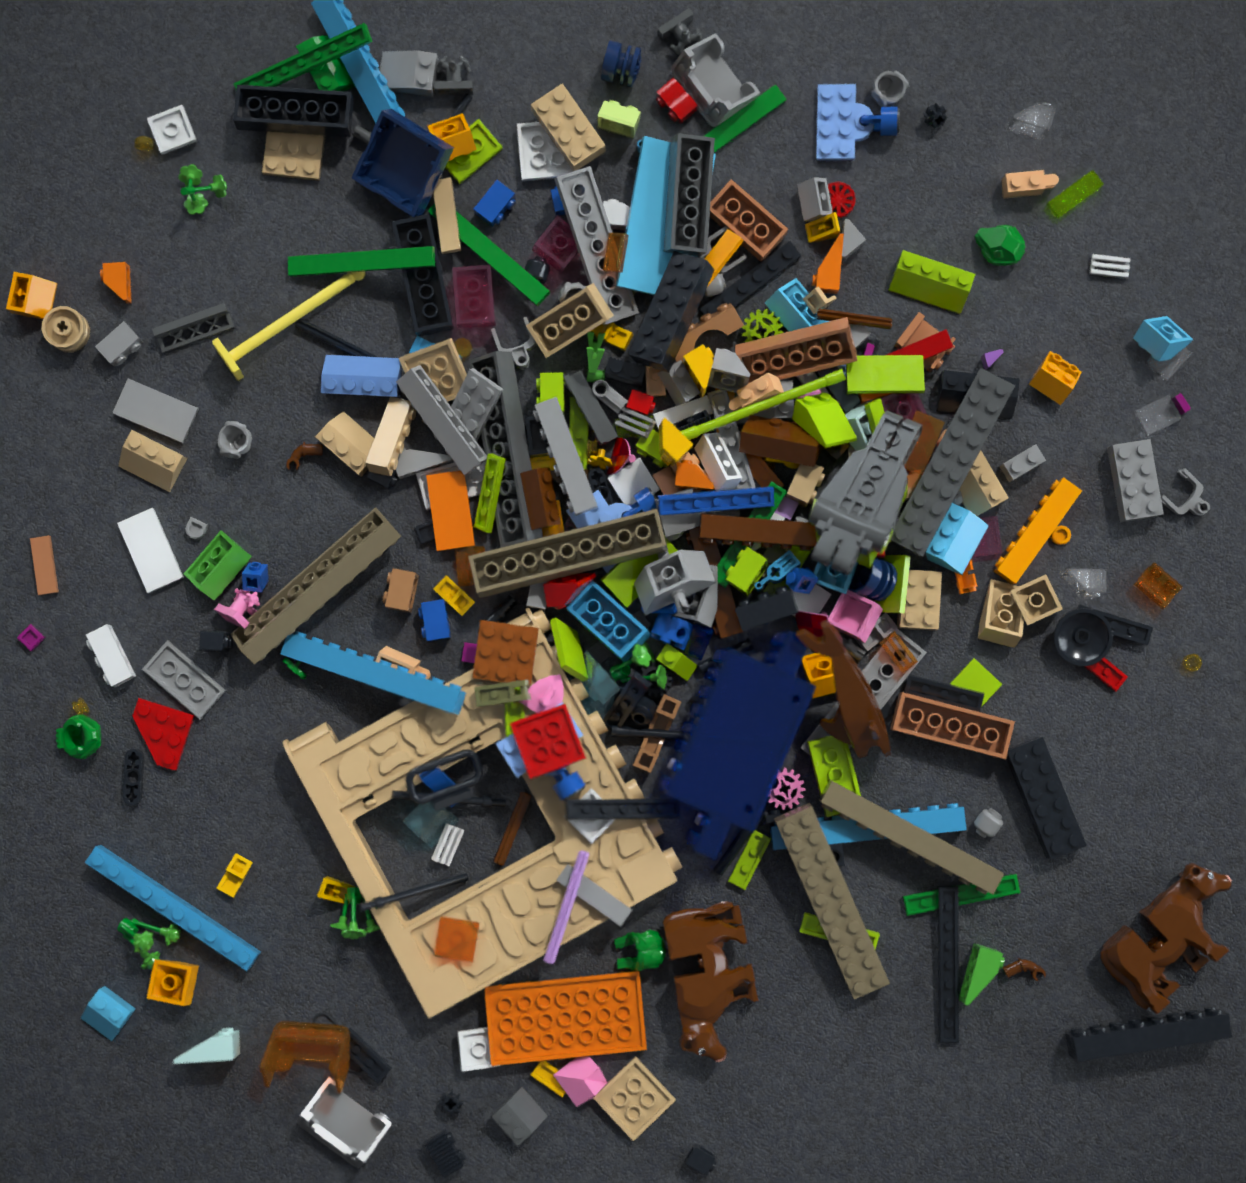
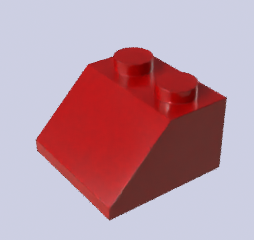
(565, 589)

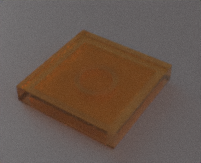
(456, 939)

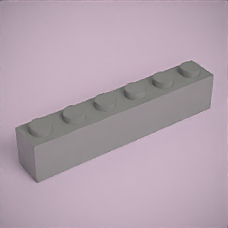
(441, 419)
(565, 455)

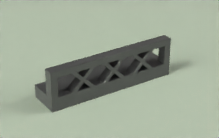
(190, 321)
(590, 408)

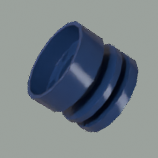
(621, 63)
(875, 581)

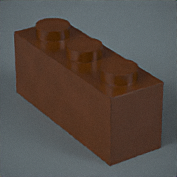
(540, 498)

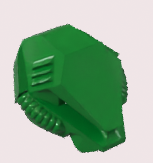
(1001, 244)
(79, 736)

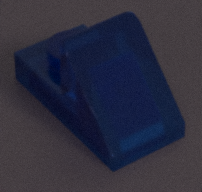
(698, 641)

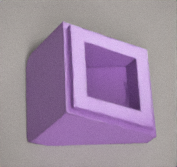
(990, 357)

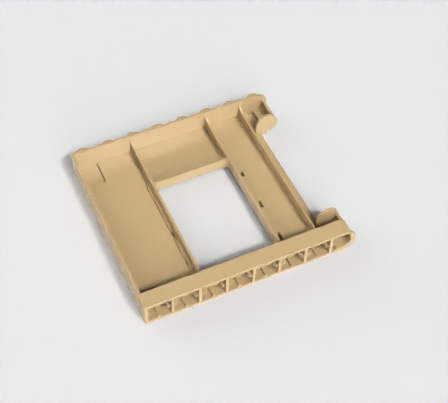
(520, 900)

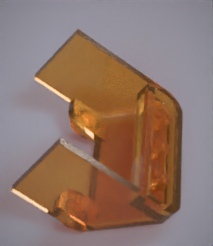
(307, 1043)

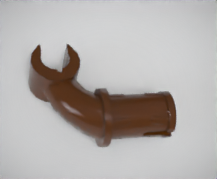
(303, 450)
(1023, 965)

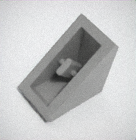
(852, 239)

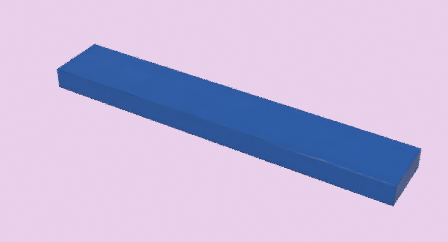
(716, 501)

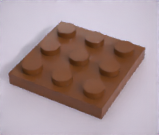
(505, 652)

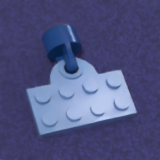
(845, 122)
(605, 512)
(566, 785)

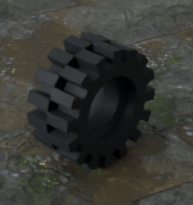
(656, 691)

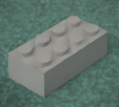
(1135, 480)

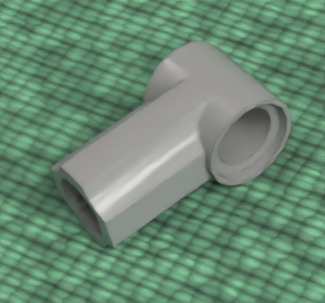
(610, 397)

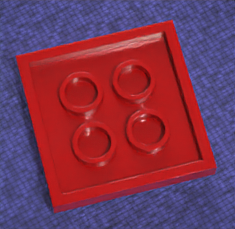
(547, 741)

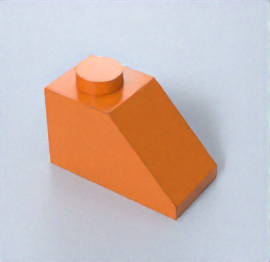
(117, 278)
(691, 476)

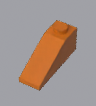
(829, 272)

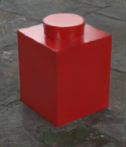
(641, 403)

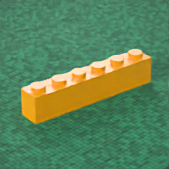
(1037, 531)

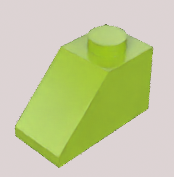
(676, 662)

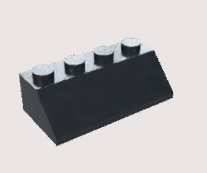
(955, 385)

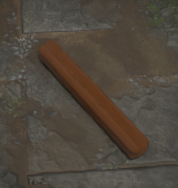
(856, 319)
(512, 828)

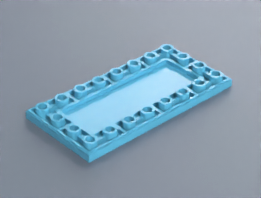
(645, 253)

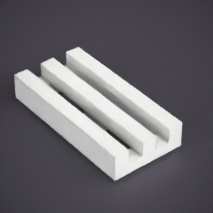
(1125, 267)
(450, 844)

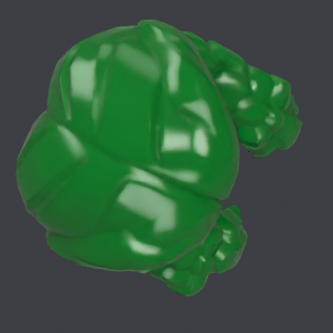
(649, 947)

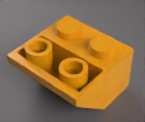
(31, 295)
(1055, 378)

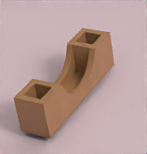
(724, 319)
(651, 747)

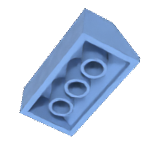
(361, 375)

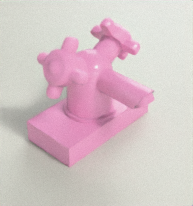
(242, 602)

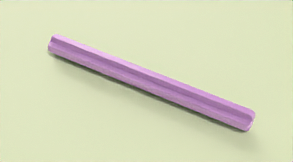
(566, 907)

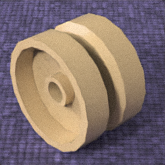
(65, 340)

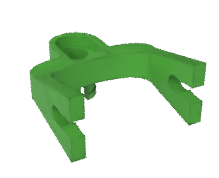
(594, 357)

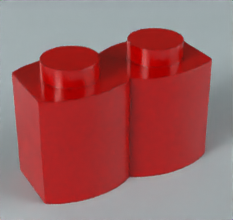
(676, 101)

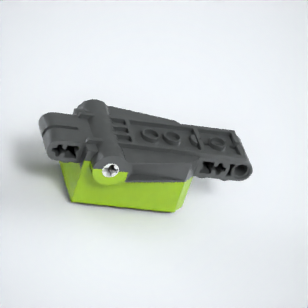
(865, 497)

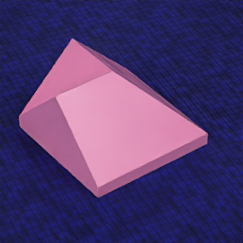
(581, 1079)

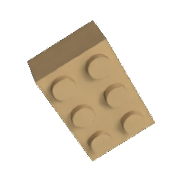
(922, 601)

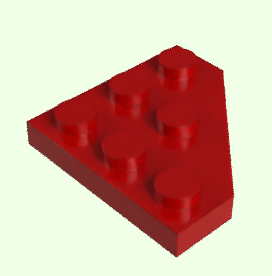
(163, 731)

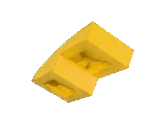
(614, 335)
(454, 595)
(234, 875)

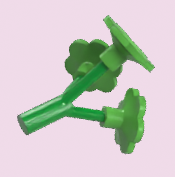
(192, 176)

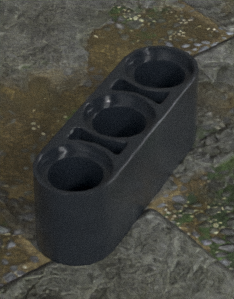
(839, 391)

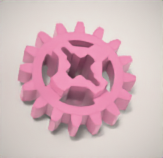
(792, 785)

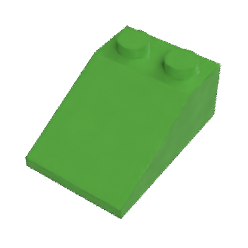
(981, 969)

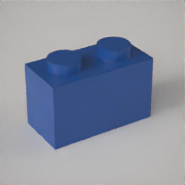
(495, 203)
(435, 620)

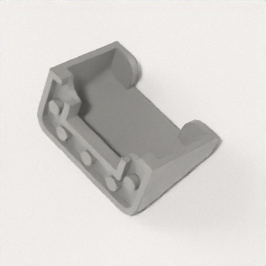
(711, 81)
(343, 1124)

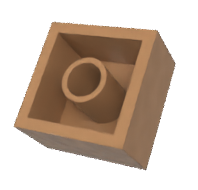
(401, 590)

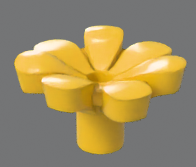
(600, 460)

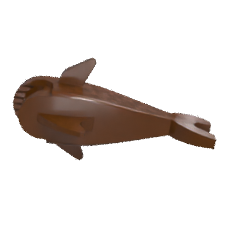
(858, 714)

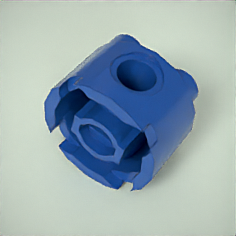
(672, 630)

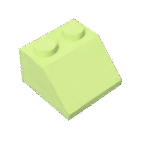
(618, 118)

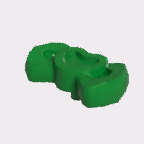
(294, 667)

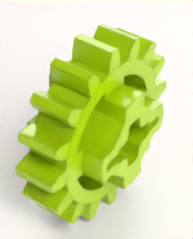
(760, 320)

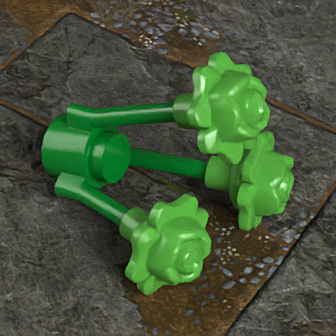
(144, 941)

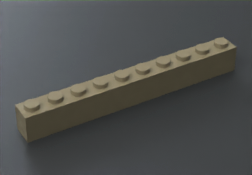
(910, 836)

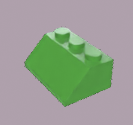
(217, 565)

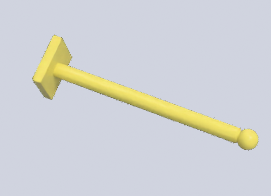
(283, 322)

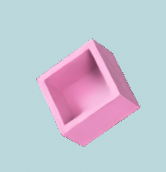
(855, 615)

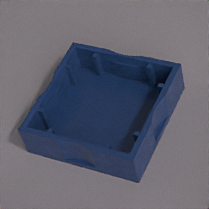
(402, 162)

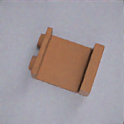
(917, 331)

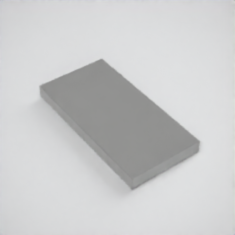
(155, 410)
(184, 680)

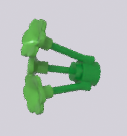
(641, 656)
(354, 897)

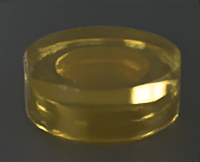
(144, 143)
(463, 347)

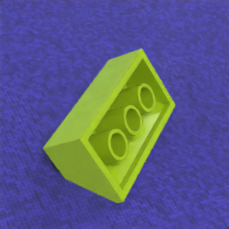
(931, 282)

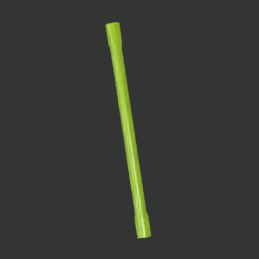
(827, 380)

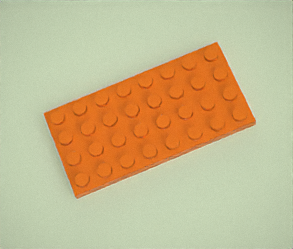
(565, 1018)

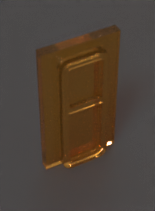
(924, 447)

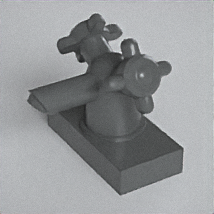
(677, 27)
(453, 81)

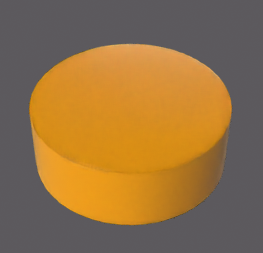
(1061, 535)

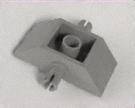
(673, 579)

